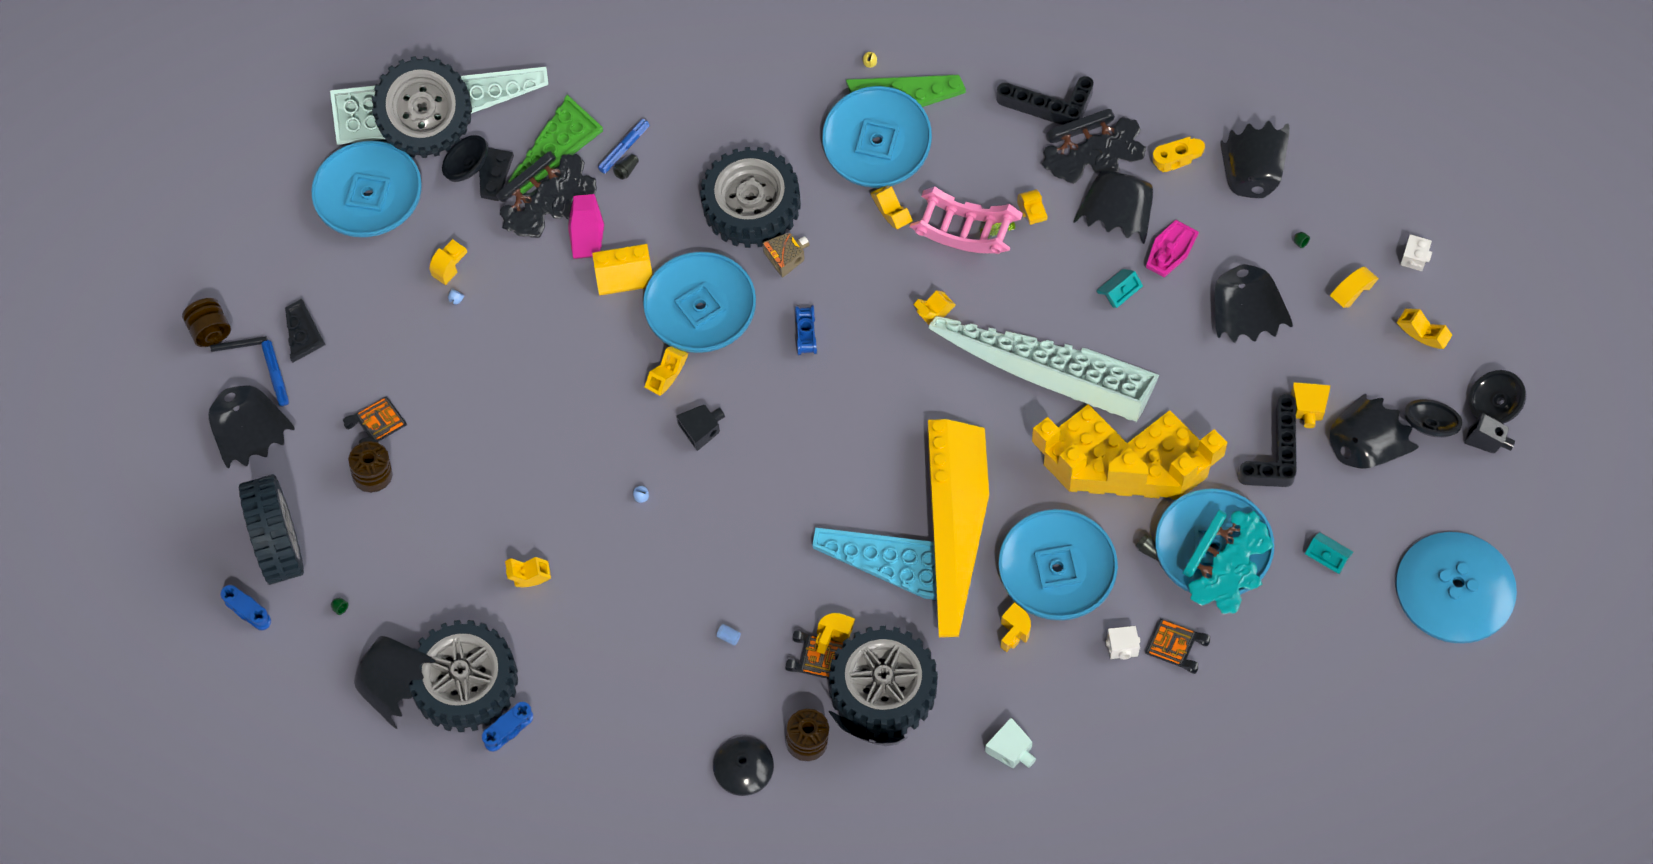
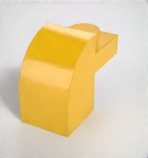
(1031, 206)
(443, 262)
(937, 305)
(528, 573)
(1018, 624)
(835, 627)

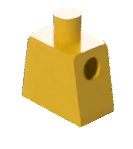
(1310, 402)

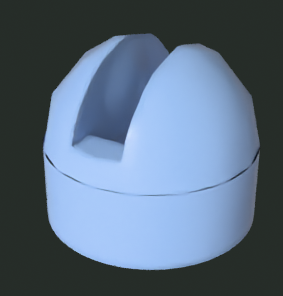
(456, 296)
(639, 496)

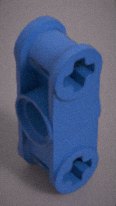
(806, 339)
(245, 607)
(507, 726)

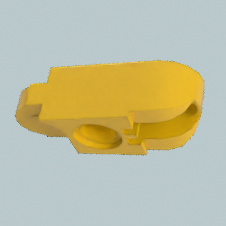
(1167, 158)

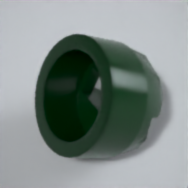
(1301, 239)
(339, 606)

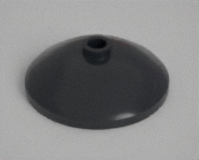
(465, 158)
(1492, 389)
(1433, 418)
(747, 777)

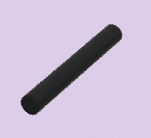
(238, 344)

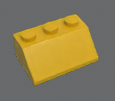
(622, 269)

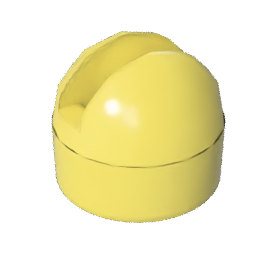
(872, 62)

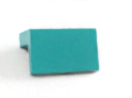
(1121, 287)
(1328, 552)

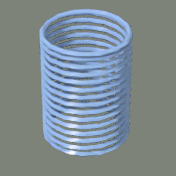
(728, 634)

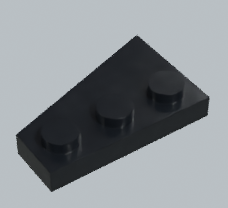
(494, 173)
(303, 332)

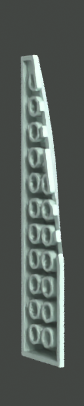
(354, 106)
(1071, 372)

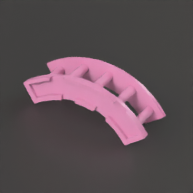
(996, 214)

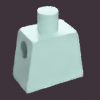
(1011, 745)

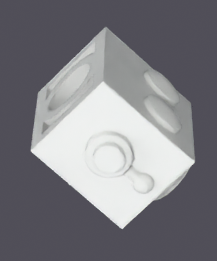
(1416, 253)
(1123, 642)

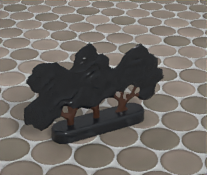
(1098, 151)
(551, 196)

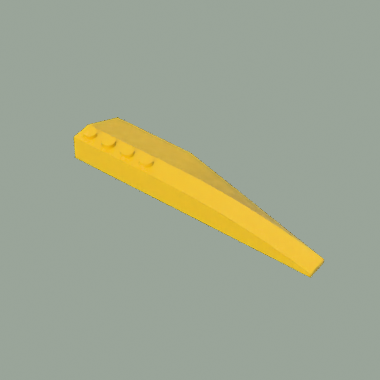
(958, 512)

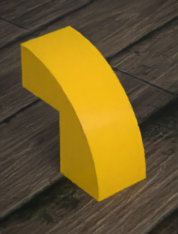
(890, 207)
(1353, 286)
(1419, 328)
(665, 374)

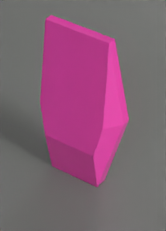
(585, 226)
(1171, 248)

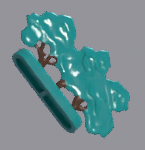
(1231, 566)

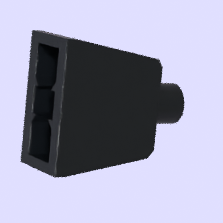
(700, 425)
(1488, 435)

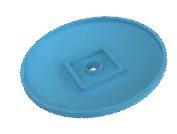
(873, 114)
(362, 167)
(695, 280)
(1186, 524)
(1065, 540)
(1450, 611)

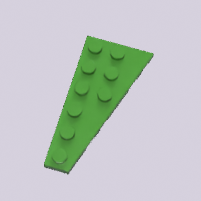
(923, 89)
(562, 135)

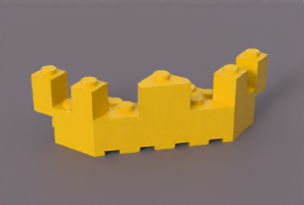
(1154, 464)

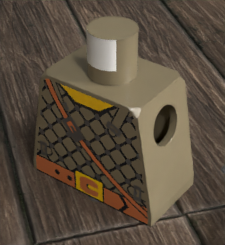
(785, 252)

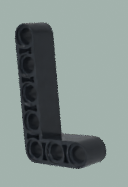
(1048, 104)
(1283, 448)

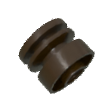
(206, 322)
(370, 466)
(807, 734)

